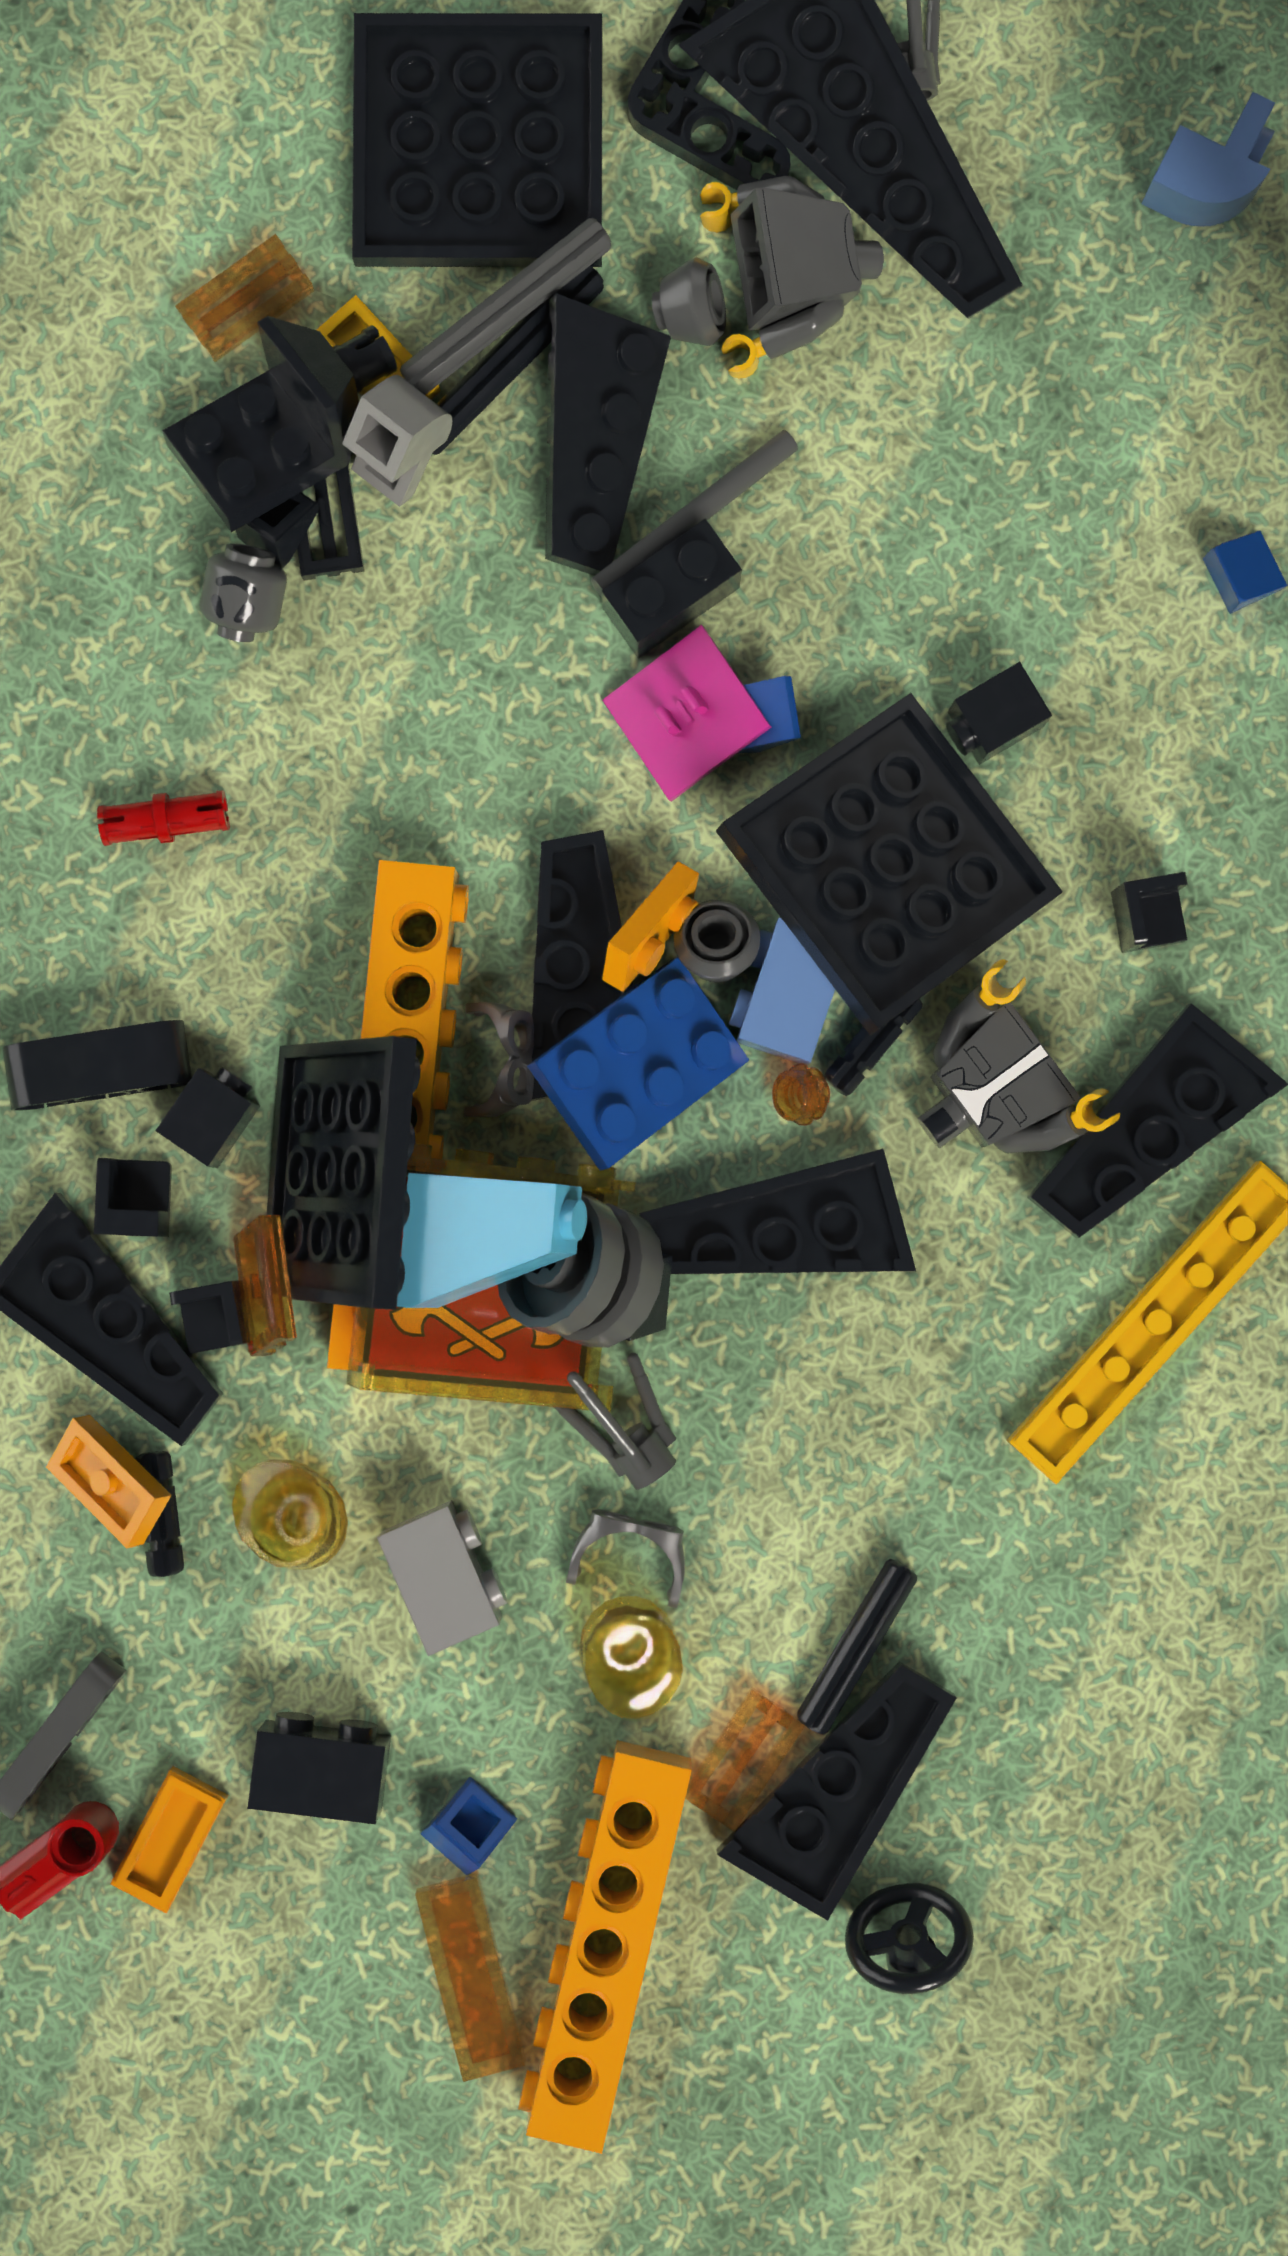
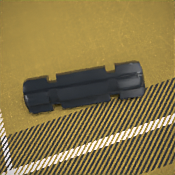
(866, 1051)
(164, 1555)

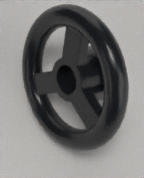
(910, 1953)

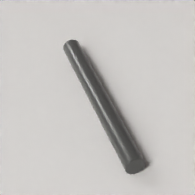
(701, 507)

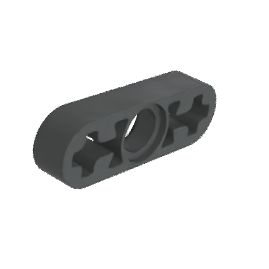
(57, 1731)

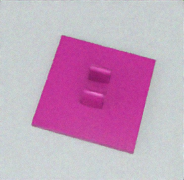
(686, 713)

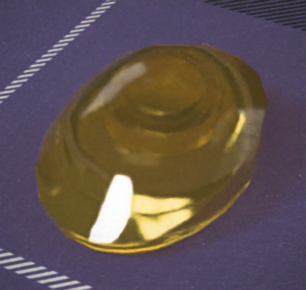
(265, 1508)
(634, 1682)

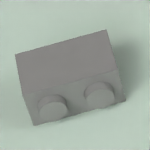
(442, 1576)

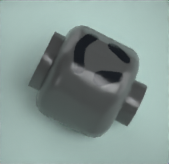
(243, 592)

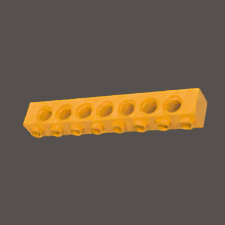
(401, 894)

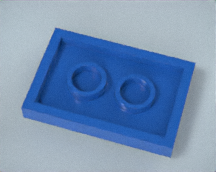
(638, 1063)

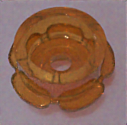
(801, 1094)

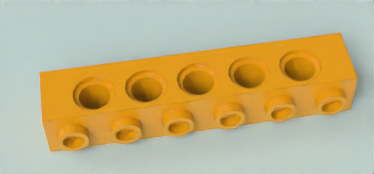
(580, 2109)

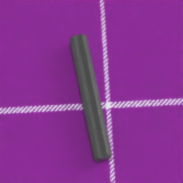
(507, 306)

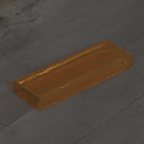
(470, 1977)

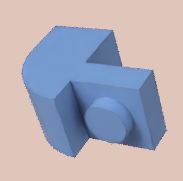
(1209, 181)

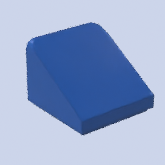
(1244, 571)
(778, 705)
(469, 1827)

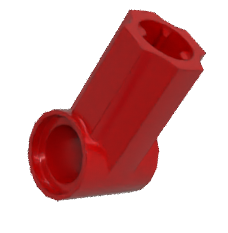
(56, 1859)

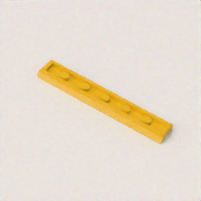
(1154, 1323)

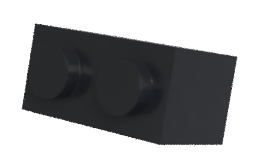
(671, 588)
(319, 1768)

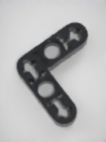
(691, 110)

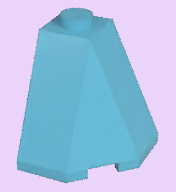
(482, 1233)

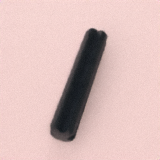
(856, 1646)

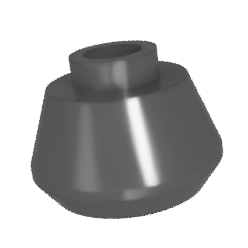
(691, 303)
(718, 940)

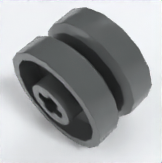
(600, 1290)

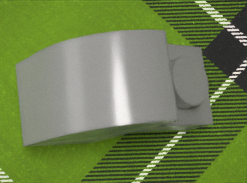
(395, 437)

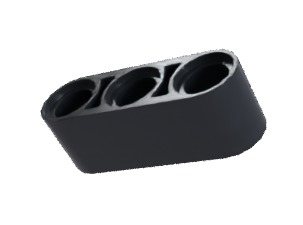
(97, 1064)

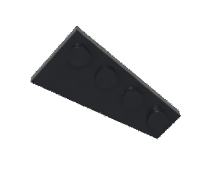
(601, 407)
(573, 932)
(1169, 1107)
(798, 1222)
(93, 1315)
(834, 1803)

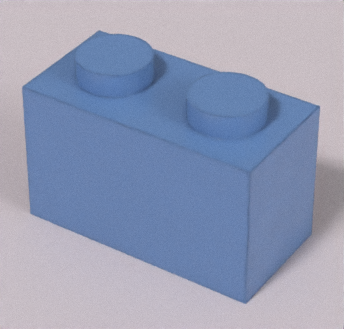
(787, 1000)

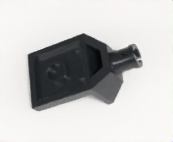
(282, 425)

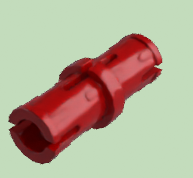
(163, 818)

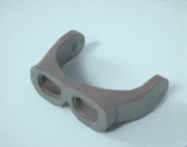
(504, 1095)
(606, 1523)

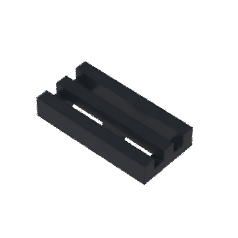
(332, 564)

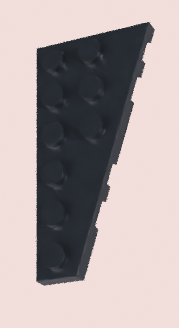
(854, 114)

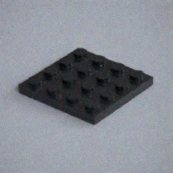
(474, 136)
(889, 862)
(344, 1167)

